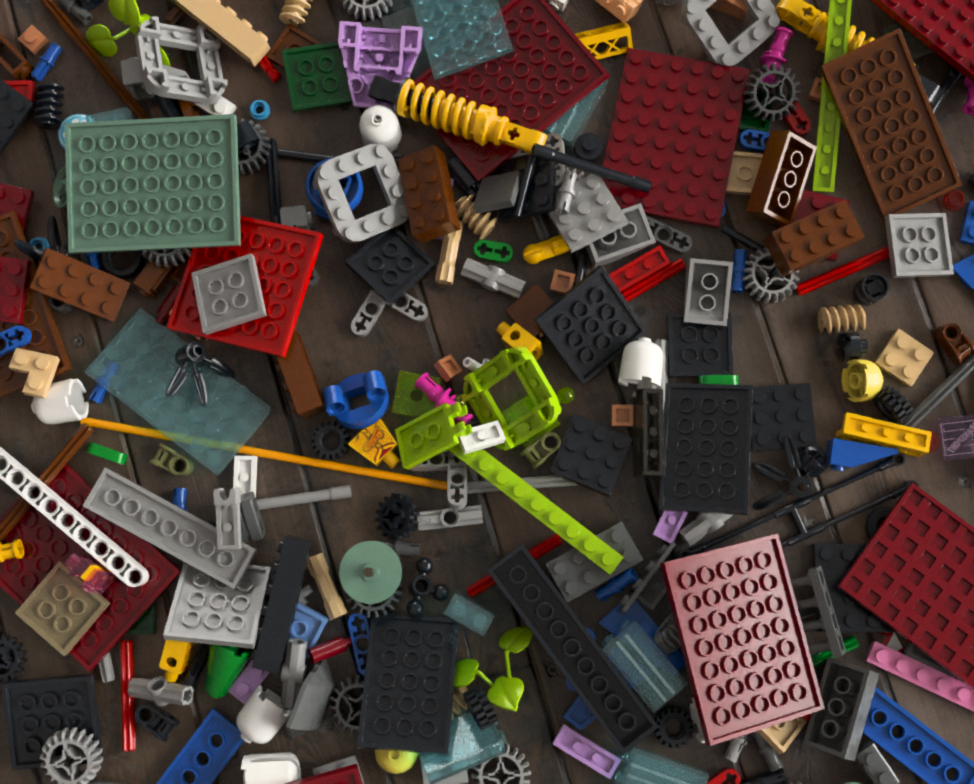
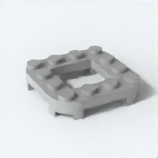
(713, 42)
(157, 80)
(336, 204)

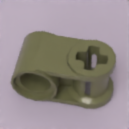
(540, 450)
(169, 459)

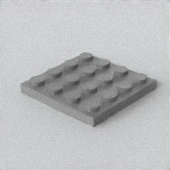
(216, 613)

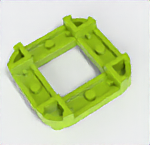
(535, 383)

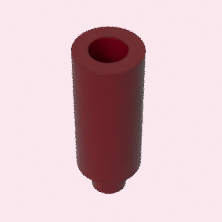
(167, 305)
(328, 649)

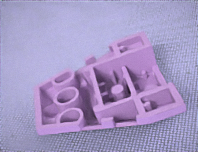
(376, 52)

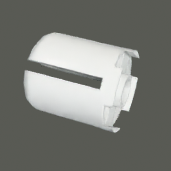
(270, 768)

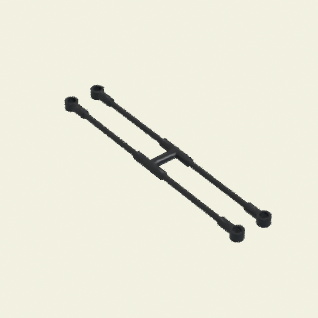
(793, 507)

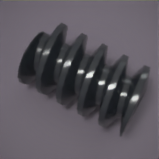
(47, 104)

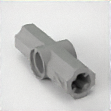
(493, 278)
(435, 518)
(703, 524)
(293, 671)
(160, 691)

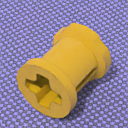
(11, 550)

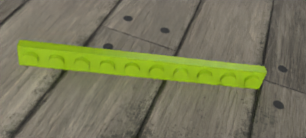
(829, 119)
(540, 508)

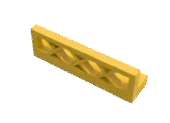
(604, 34)
(885, 434)

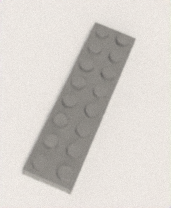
(167, 527)

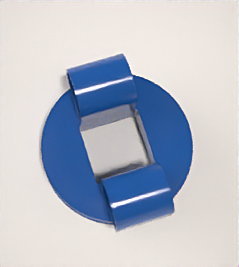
(352, 191)
(338, 404)

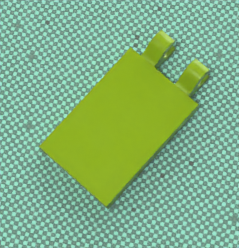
(431, 434)

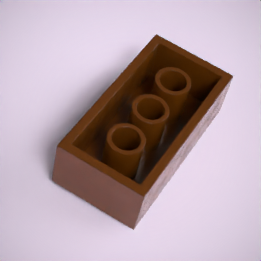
(781, 178)
(428, 194)
(813, 238)
(78, 285)
(300, 379)

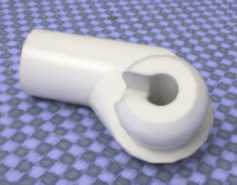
(472, 364)

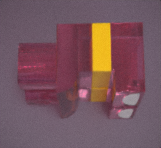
(95, 574)

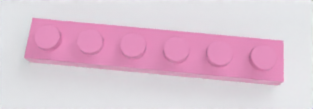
(920, 675)

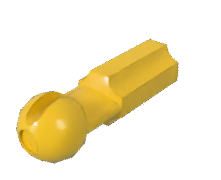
(546, 249)

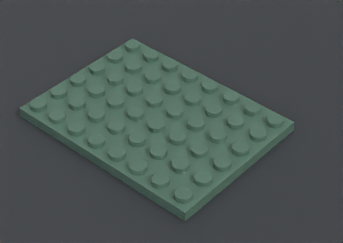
(152, 184)

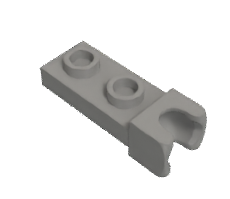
(228, 518)

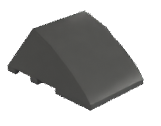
(312, 701)

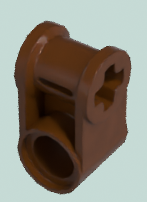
(956, 346)

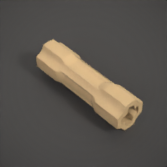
(446, 266)
(332, 600)

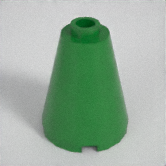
(224, 667)

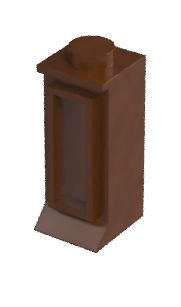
(24, 69)
(154, 278)

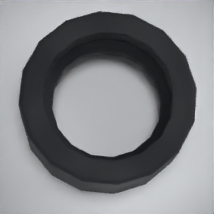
(128, 273)

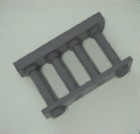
(828, 618)

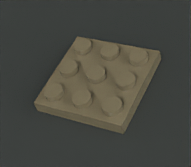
(61, 609)

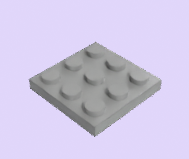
(591, 214)
(919, 245)
(228, 294)

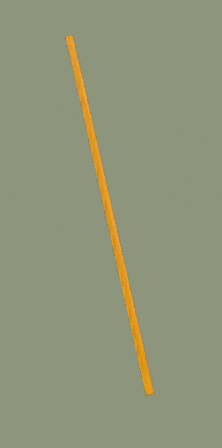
(281, 456)

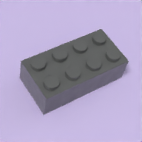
(577, 574)
(847, 700)

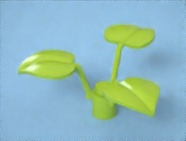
(123, 10)
(505, 691)

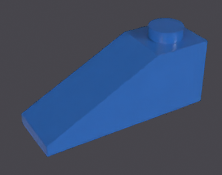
(847, 454)

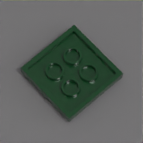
(316, 76)

